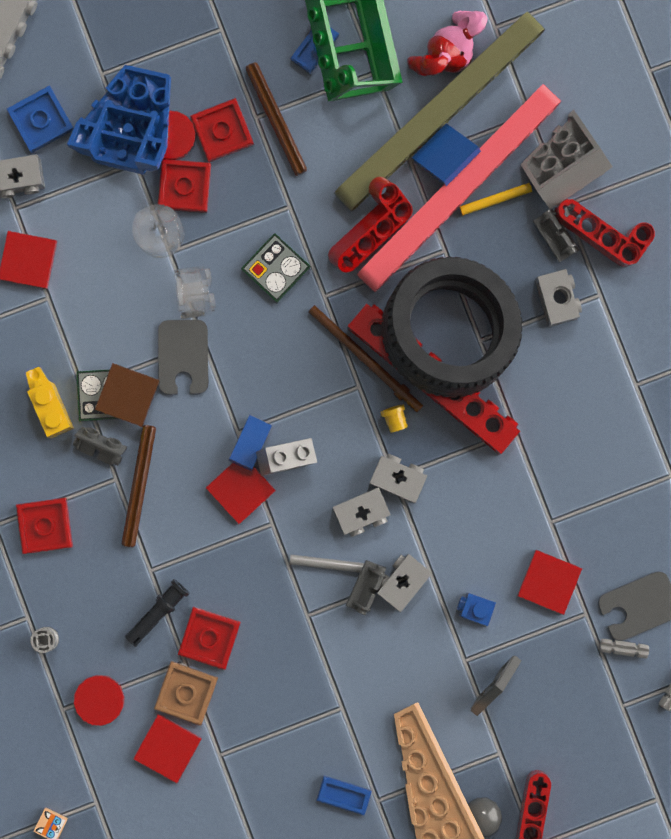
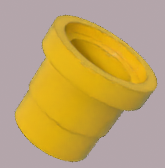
(395, 418)

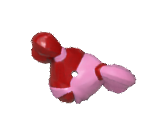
(447, 44)

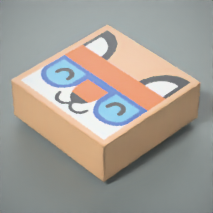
(50, 824)

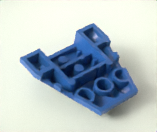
(128, 123)

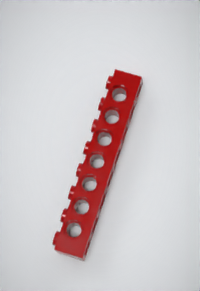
(497, 441)

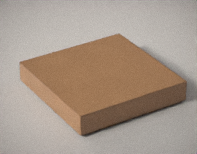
(186, 693)

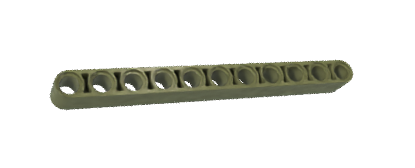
(440, 109)

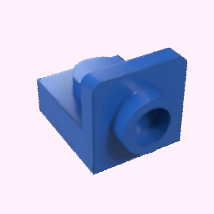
(476, 608)

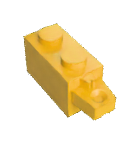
(48, 404)

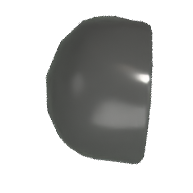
(486, 815)

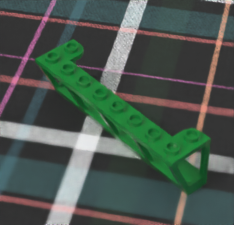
(377, 43)

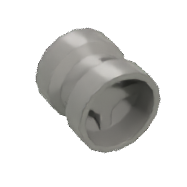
(48, 636)

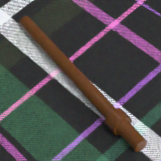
(402, 392)

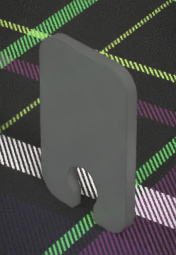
(183, 349)
(644, 601)

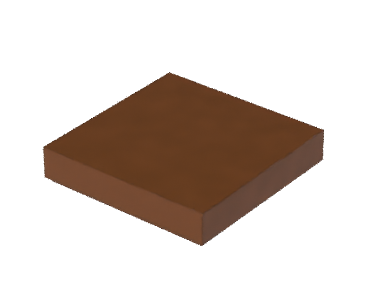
(127, 395)

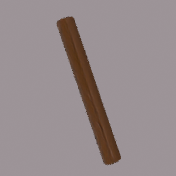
(276, 119)
(138, 486)

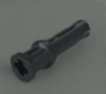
(164, 604)

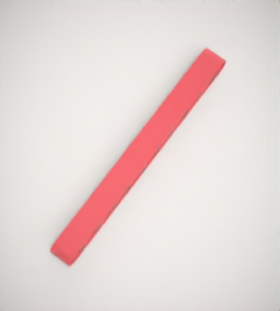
(453, 195)

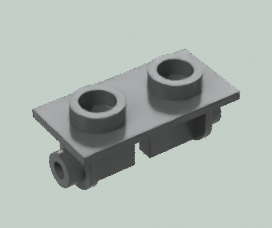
(555, 235)
(89, 440)
(366, 586)

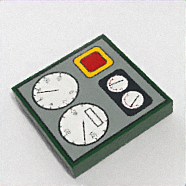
(275, 267)
(89, 390)

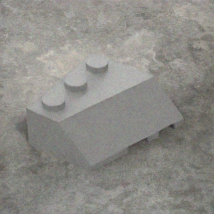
(565, 162)

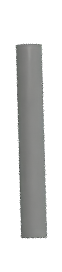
(326, 563)

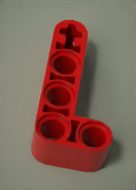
(368, 228)
(600, 228)
(538, 819)

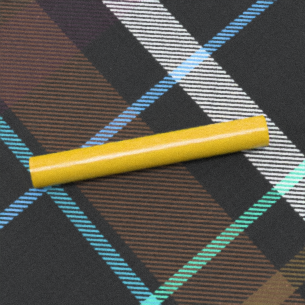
(495, 199)

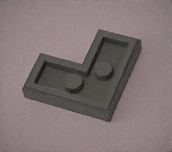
(497, 686)

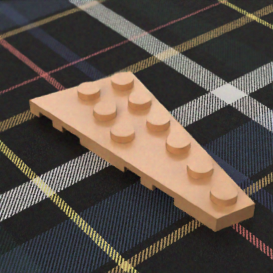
(432, 791)

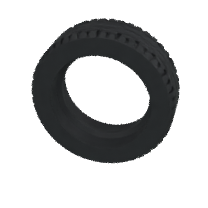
(481, 286)

